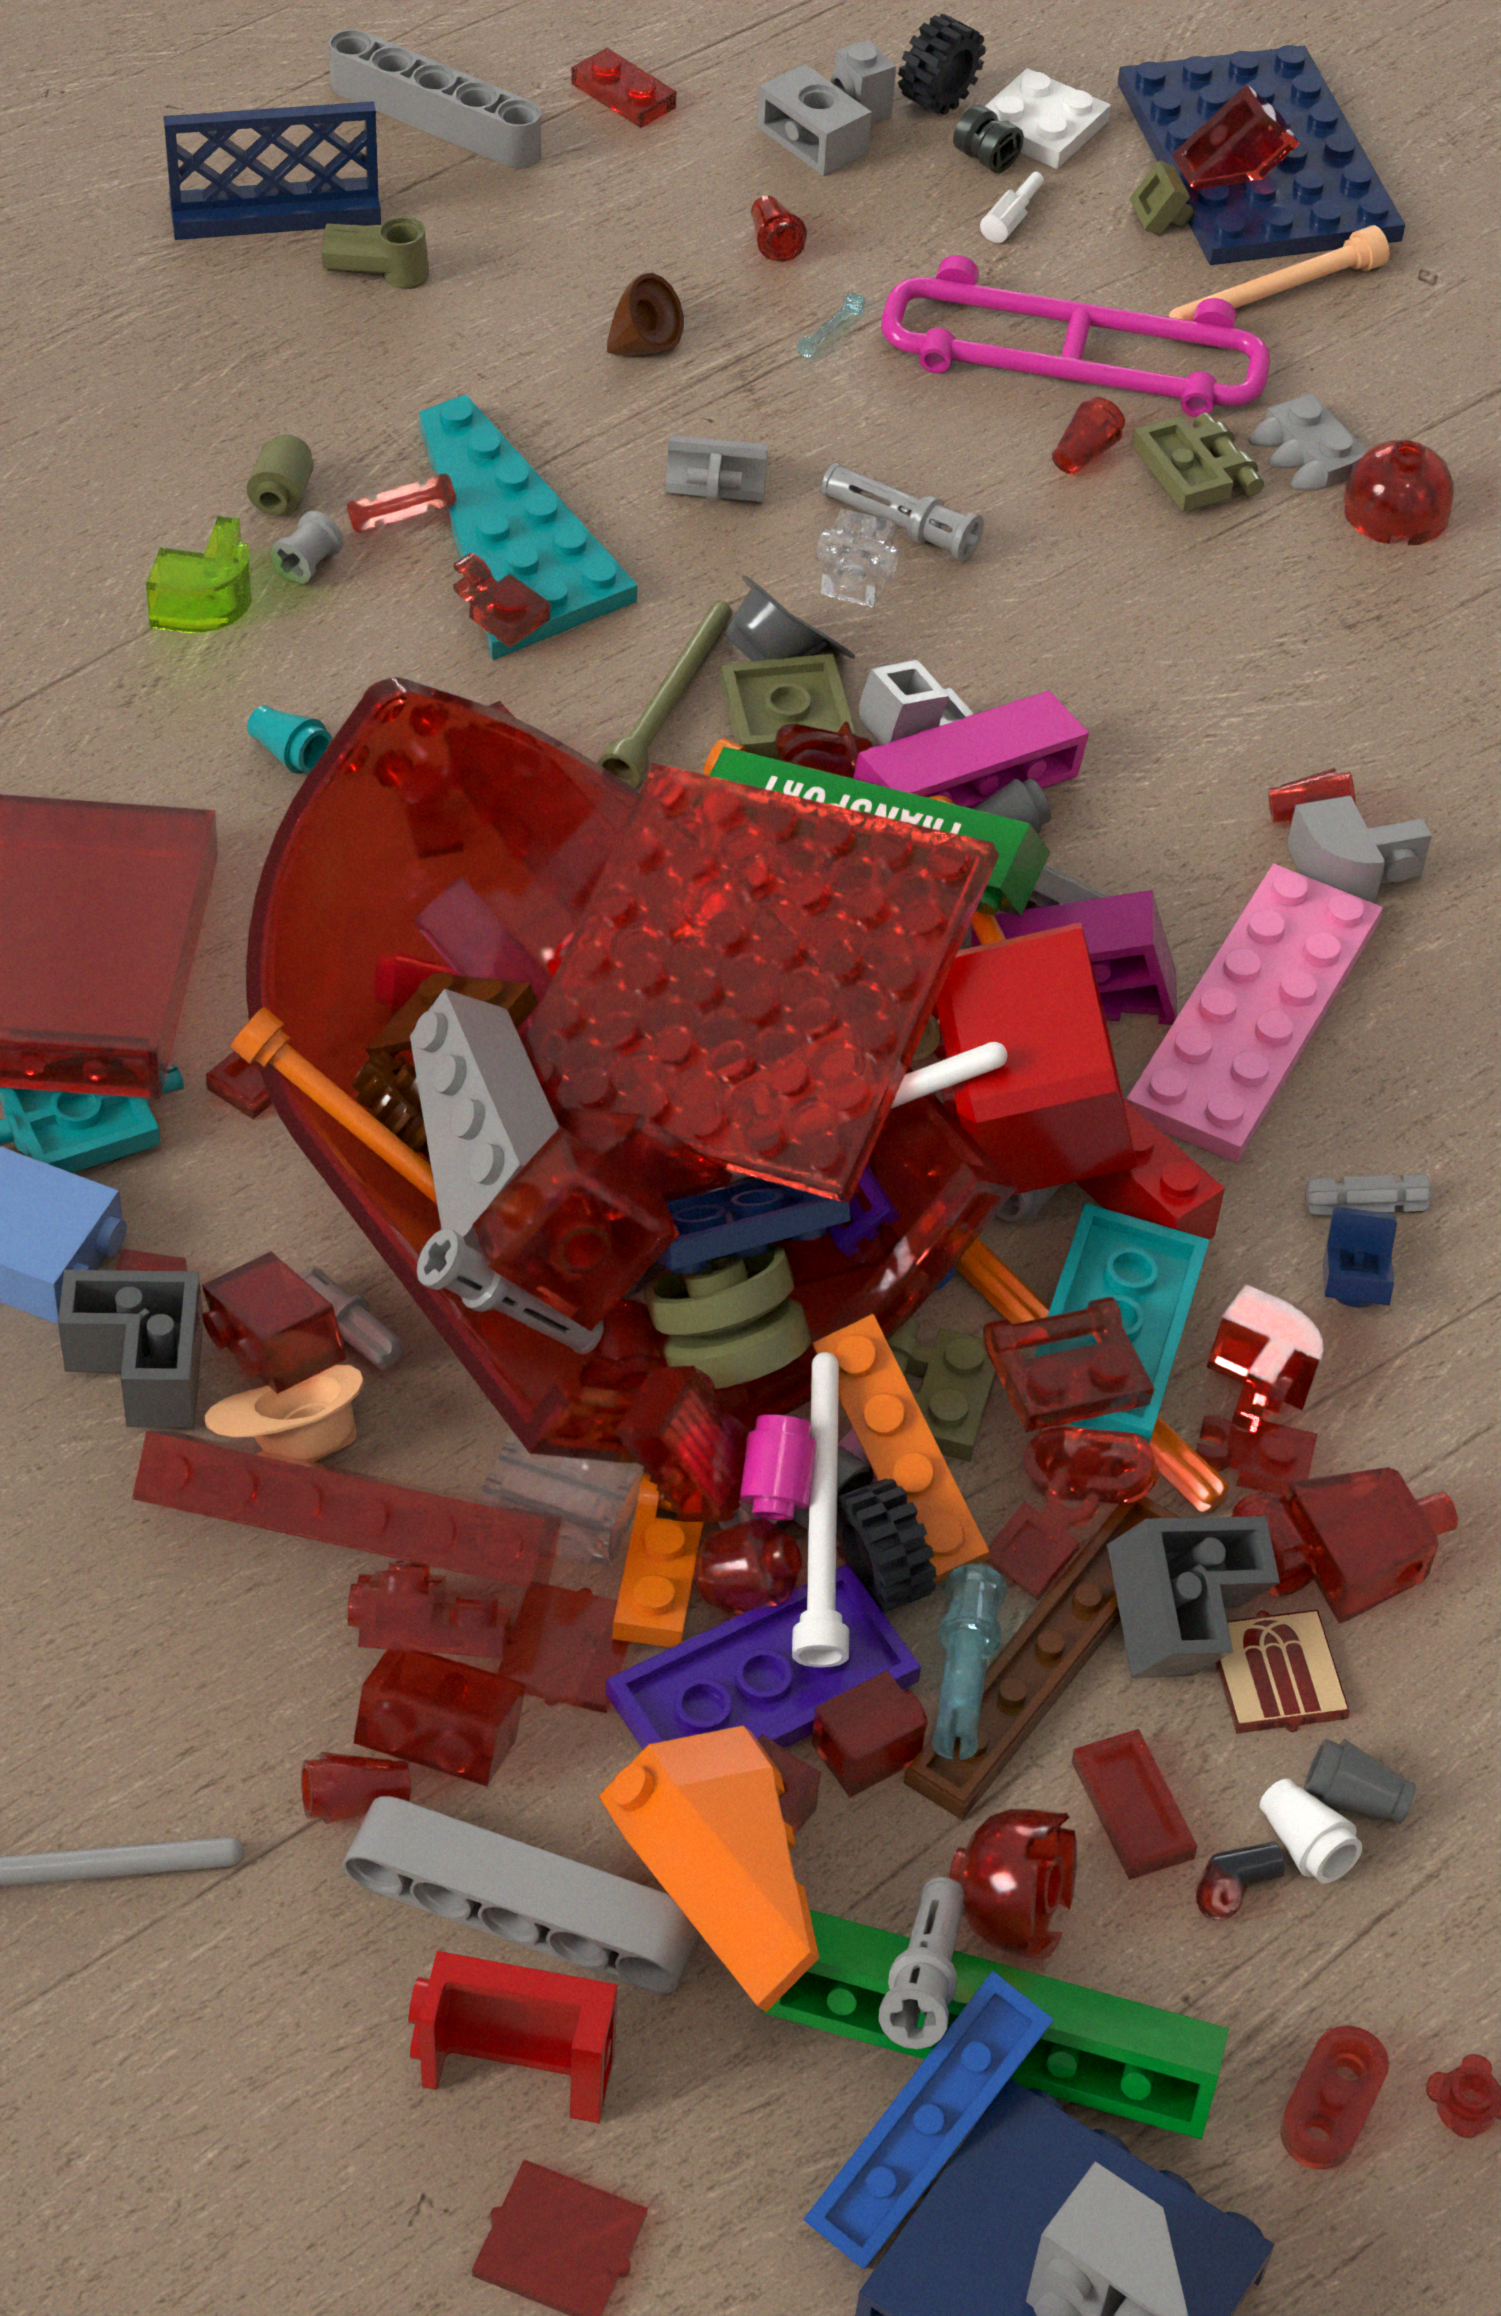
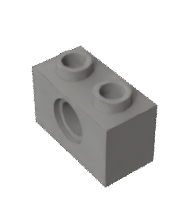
(814, 119)

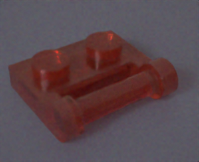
(1070, 1382)

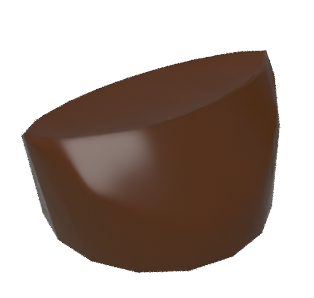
(646, 318)

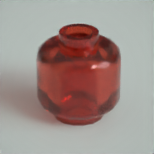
(747, 1567)

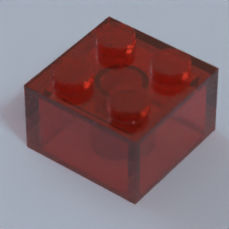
(575, 1229)

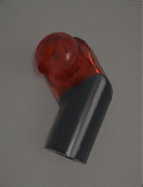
(1229, 1874)

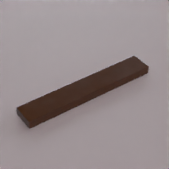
(1034, 1668)

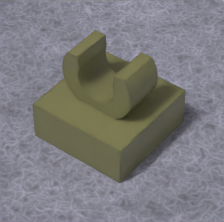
(1162, 199)

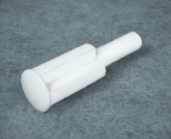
(1009, 210)

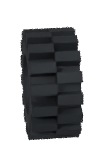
(941, 64)
(885, 1544)

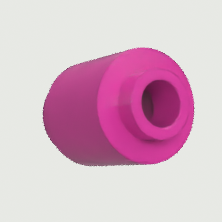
(778, 1467)

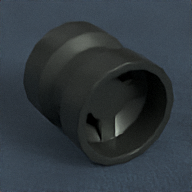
(984, 136)

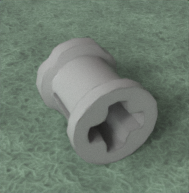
(306, 547)

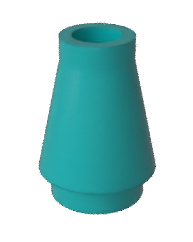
(289, 737)

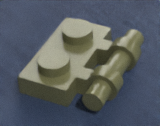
(1186, 462)
(954, 1384)

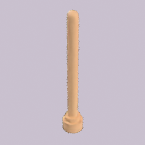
(1363, 250)

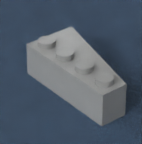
(477, 1105)

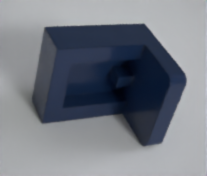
(1359, 1257)

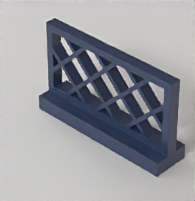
(274, 202)

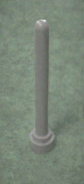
(120, 1861)

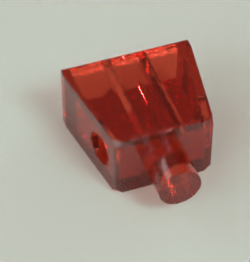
(1369, 1535)

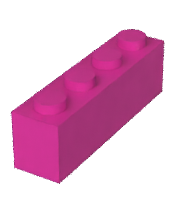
(982, 752)

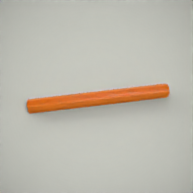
(1019, 1304)

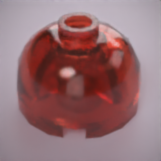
(1399, 493)
(1016, 1877)

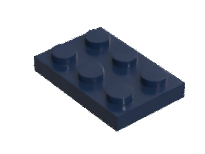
(744, 1220)

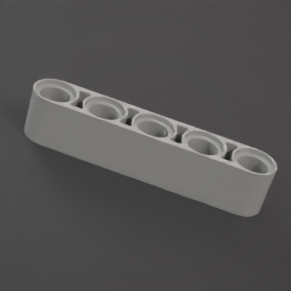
(435, 98)
(521, 1894)

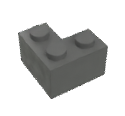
(140, 1327)
(1178, 1580)

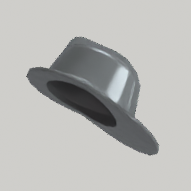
(768, 631)

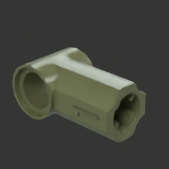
(392, 249)

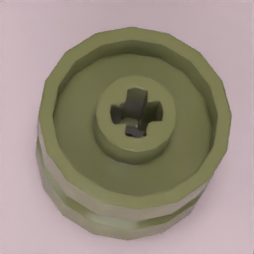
(731, 1317)

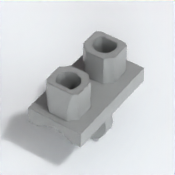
(716, 468)

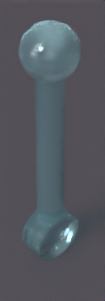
(852, 304)

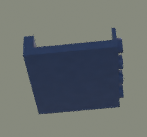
(984, 2218)

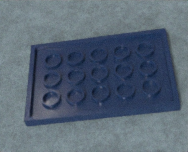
(1308, 198)

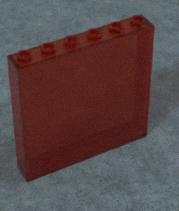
(97, 939)

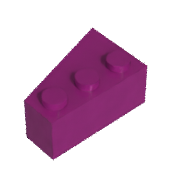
(1124, 947)

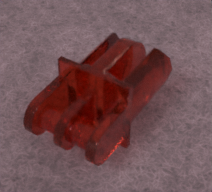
(821, 748)

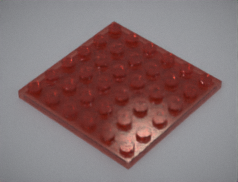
(757, 974)

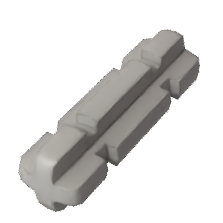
(1368, 1193)

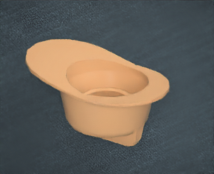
(298, 1422)

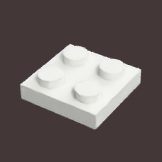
(1051, 115)

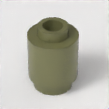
(280, 475)

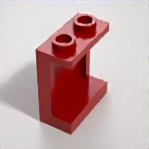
(518, 2020)

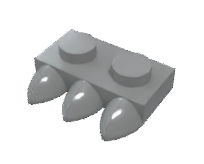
(1308, 440)

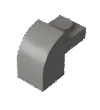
(906, 700)
(1340, 851)

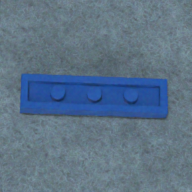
(928, 2120)

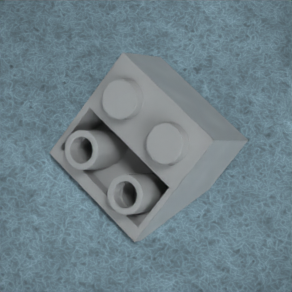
(1106, 2255)

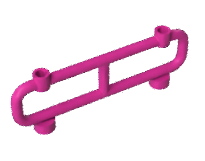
(957, 283)

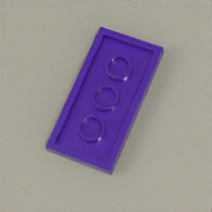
(748, 1676)

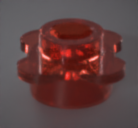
(1457, 2112)

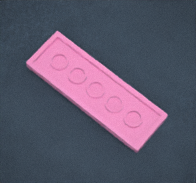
(1254, 1012)

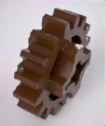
(393, 1098)

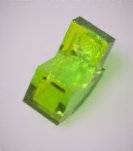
(201, 589)

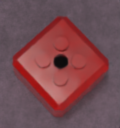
(1058, 1098)

